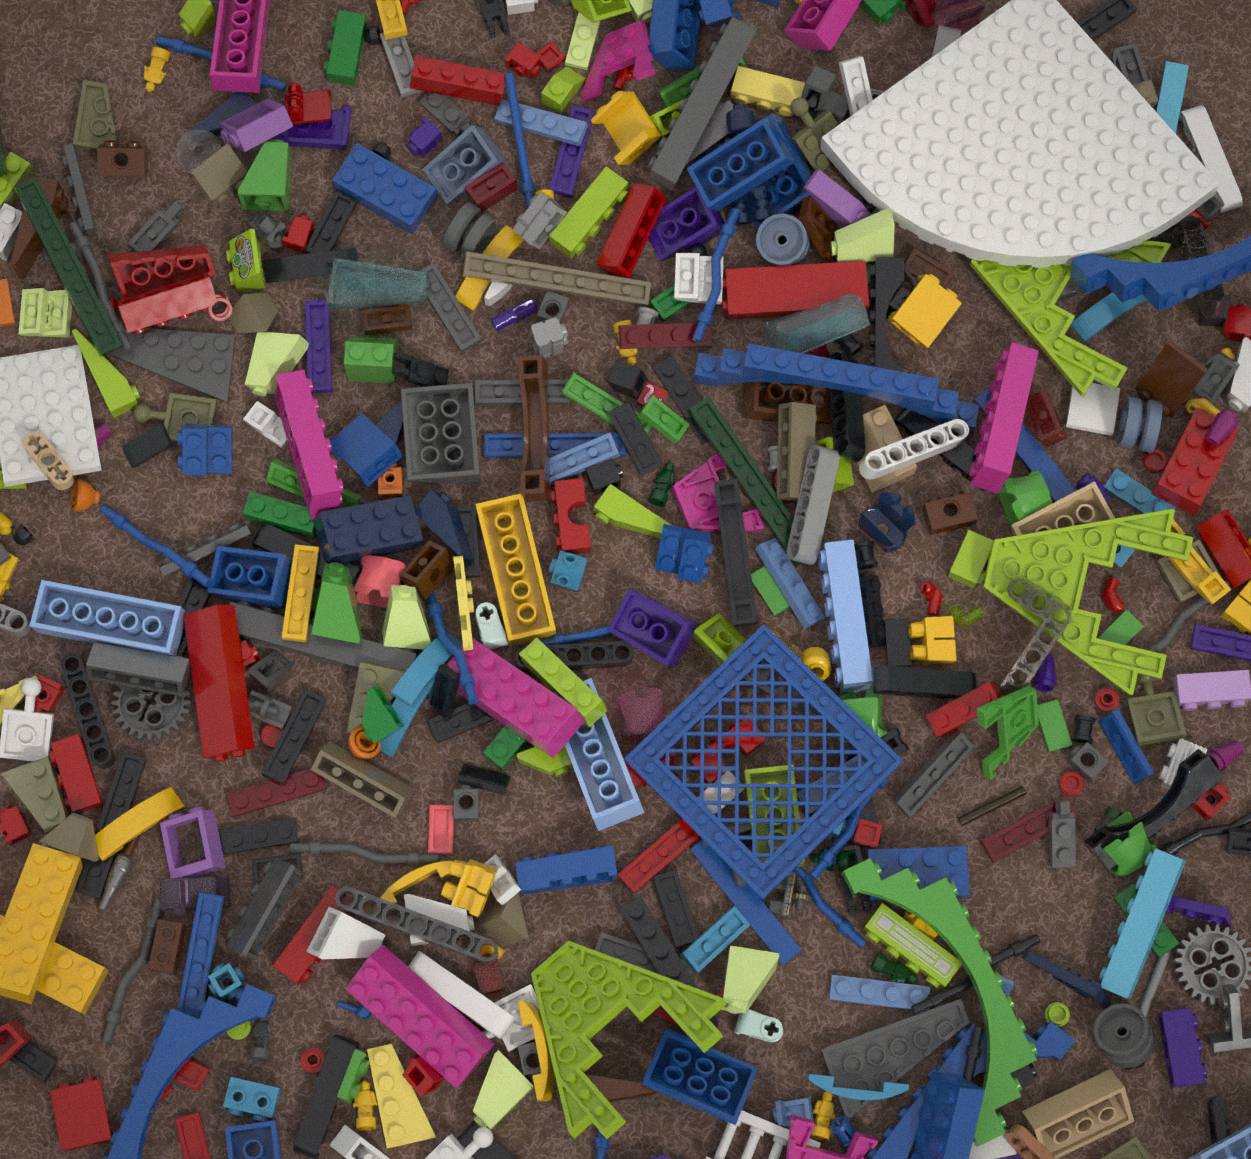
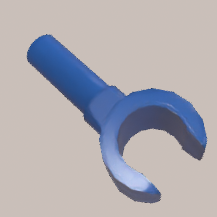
(361, 1011)

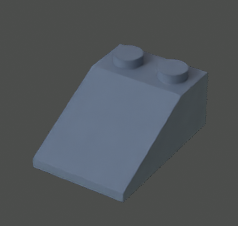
(463, 162)

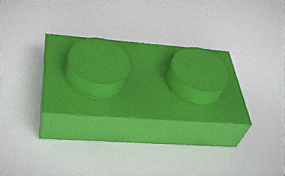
(663, 419)
(350, 1086)

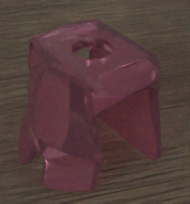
(967, 13)
(641, 712)

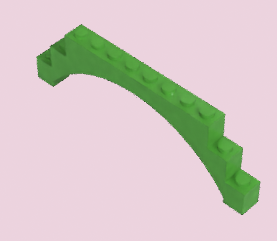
(1005, 1038)

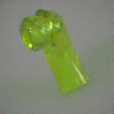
(966, 618)

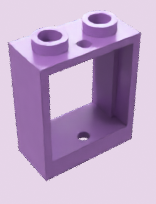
(255, 125)
(210, 838)

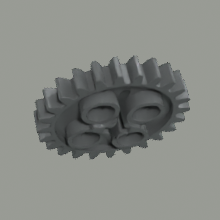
(170, 713)

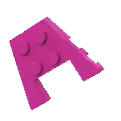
(619, 51)
(698, 499)
(799, 1134)

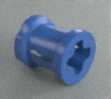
(839, 1130)

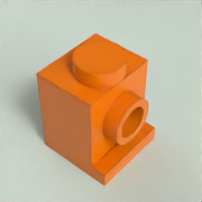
(392, 489)

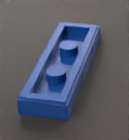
(1126, 746)

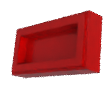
(192, 1075)
(192, 1137)

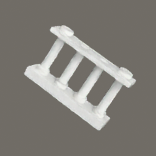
(757, 1128)

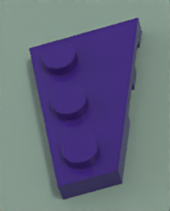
(325, 134)
(1194, 910)

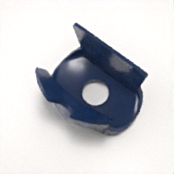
(892, 514)

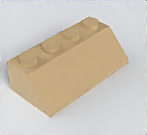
(1078, 508)
(1080, 1114)

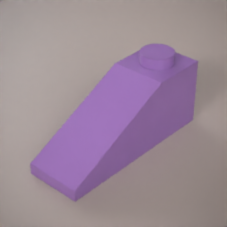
(835, 200)

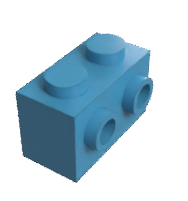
(252, 1099)

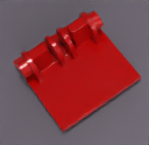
(308, 105)

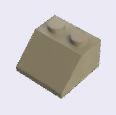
(219, 176)

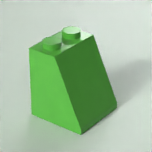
(268, 179)
(370, 359)
(337, 606)

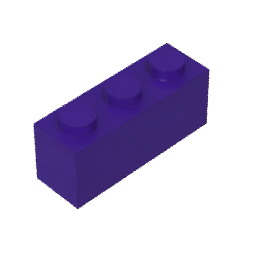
(1182, 1048)

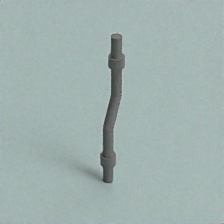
(83, 245)
(1178, 622)
(316, 848)
(113, 1016)

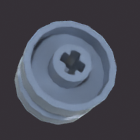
(784, 227)
(1140, 424)

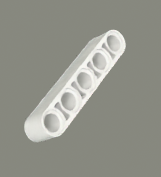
(1210, 153)
(921, 442)
(462, 996)

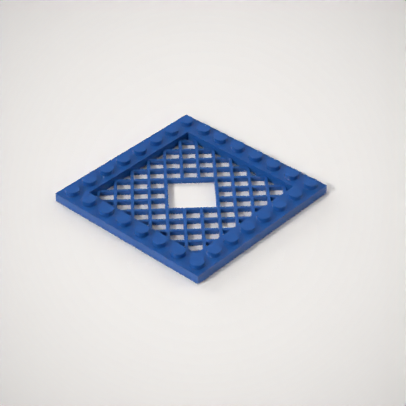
(814, 692)

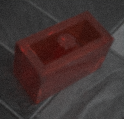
(1045, 418)

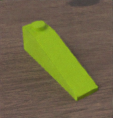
(113, 385)
(627, 513)

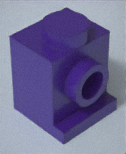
(424, 138)

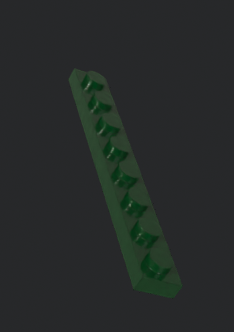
(67, 266)
(744, 469)

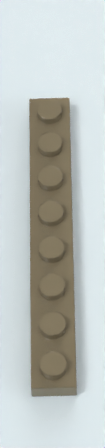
(556, 279)

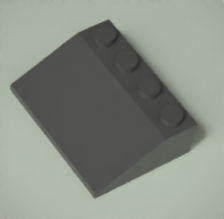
(440, 434)
(264, 909)

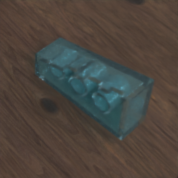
(368, 285)
(817, 325)

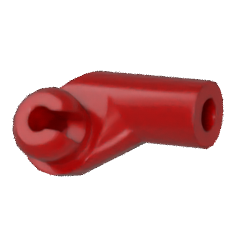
(933, 596)

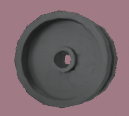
(470, 230)
(1124, 1035)

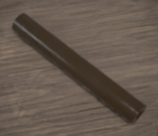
(991, 806)

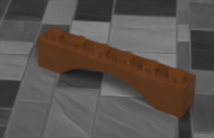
(535, 404)

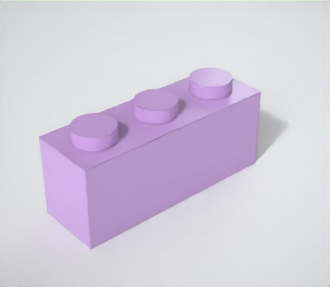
(1212, 689)

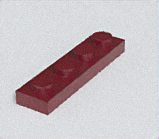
(661, 336)
(272, 793)
(1021, 832)

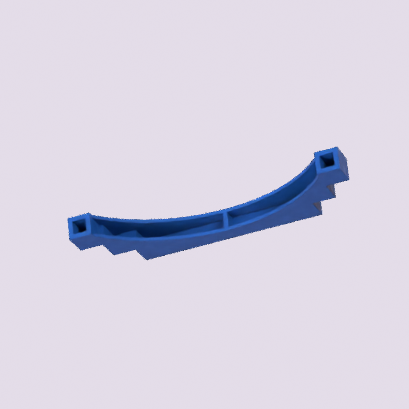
(1161, 282)
(784, 366)
(177, 1043)
(898, 1141)

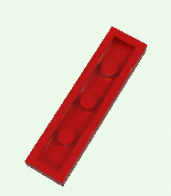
(658, 856)

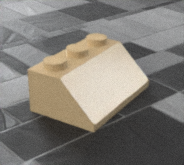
(880, 432)

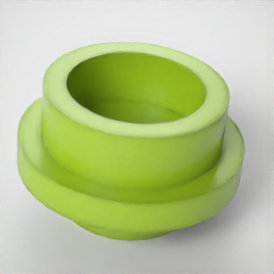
(1057, 1014)
(240, 1032)

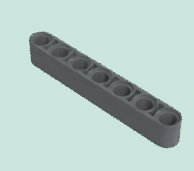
(407, 916)

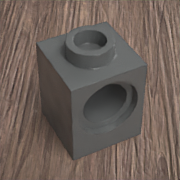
(553, 301)
(1097, 759)
(470, 814)
(524, 1052)

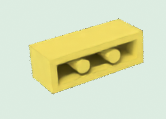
(765, 90)

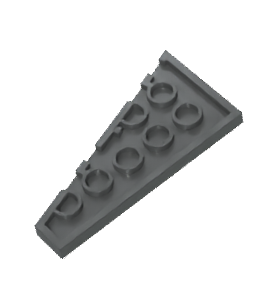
(185, 357)
(890, 1051)

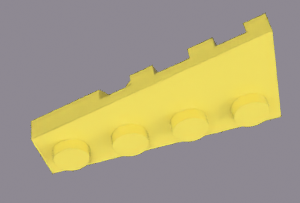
(398, 1105)

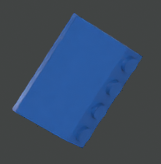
(785, 193)
(699, 1079)

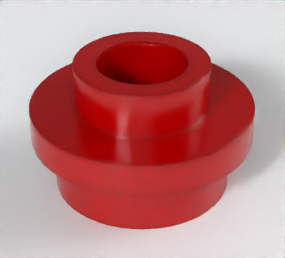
(1101, 704)
(305, 1060)

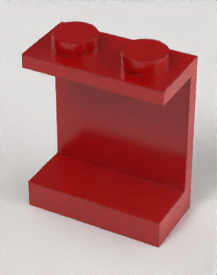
(81, 1114)

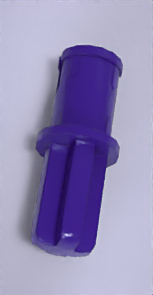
(514, 314)

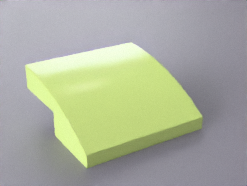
(35, 312)

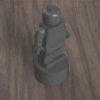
(261, 1035)

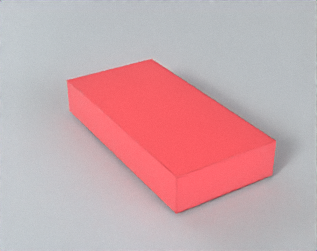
(441, 829)

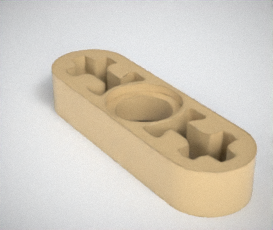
(48, 470)

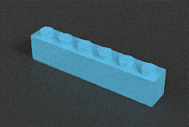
(1142, 924)

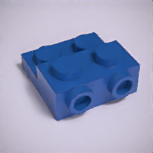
(206, 449)
(684, 553)

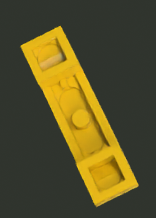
(502, 245)
(1199, 575)
(137, 821)
(414, 877)
(544, 1082)

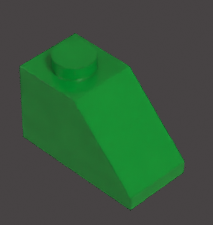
(379, 716)

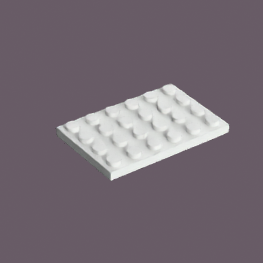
(48, 396)

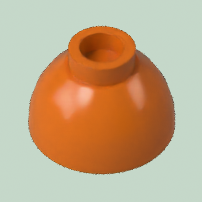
(83, 495)
(361, 746)

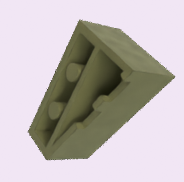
(39, 792)

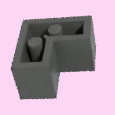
(821, 97)

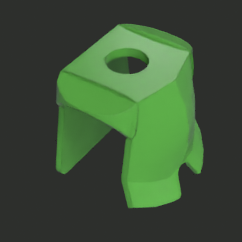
(1024, 496)
(867, 709)
(1132, 851)

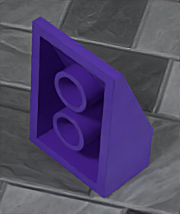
(684, 224)
(653, 627)

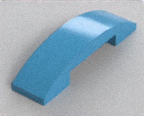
(1103, 314)
(422, 671)
(406, 714)
(887, 1089)

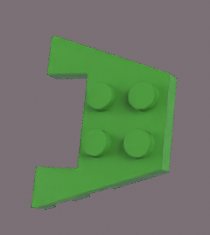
(1015, 719)

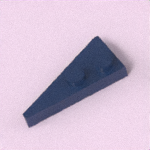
(1070, 979)

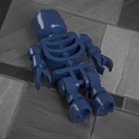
(737, 122)

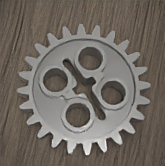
(1204, 944)

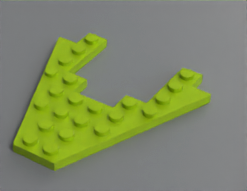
(1031, 299)
(1059, 564)
(580, 995)

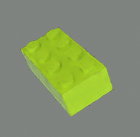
(772, 775)

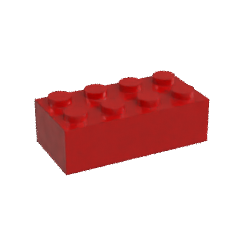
(1192, 464)

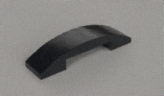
(305, 265)

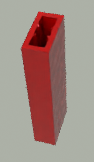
(790, 288)
(219, 682)

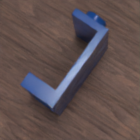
(365, 449)

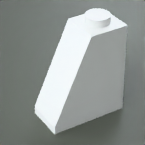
(1240, 384)
(440, 911)
(344, 937)

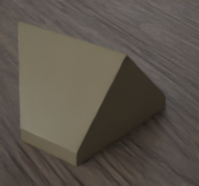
(253, 313)
(74, 836)
(504, 921)

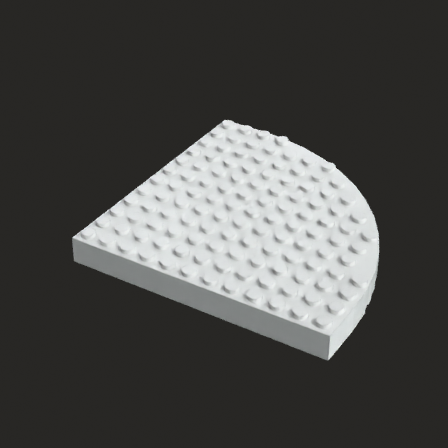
(1021, 147)

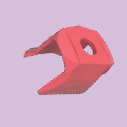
(376, 580)

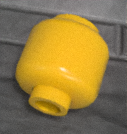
(817, 661)

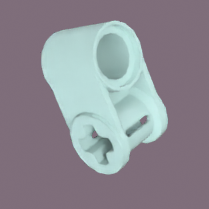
(491, 630)
(754, 1026)

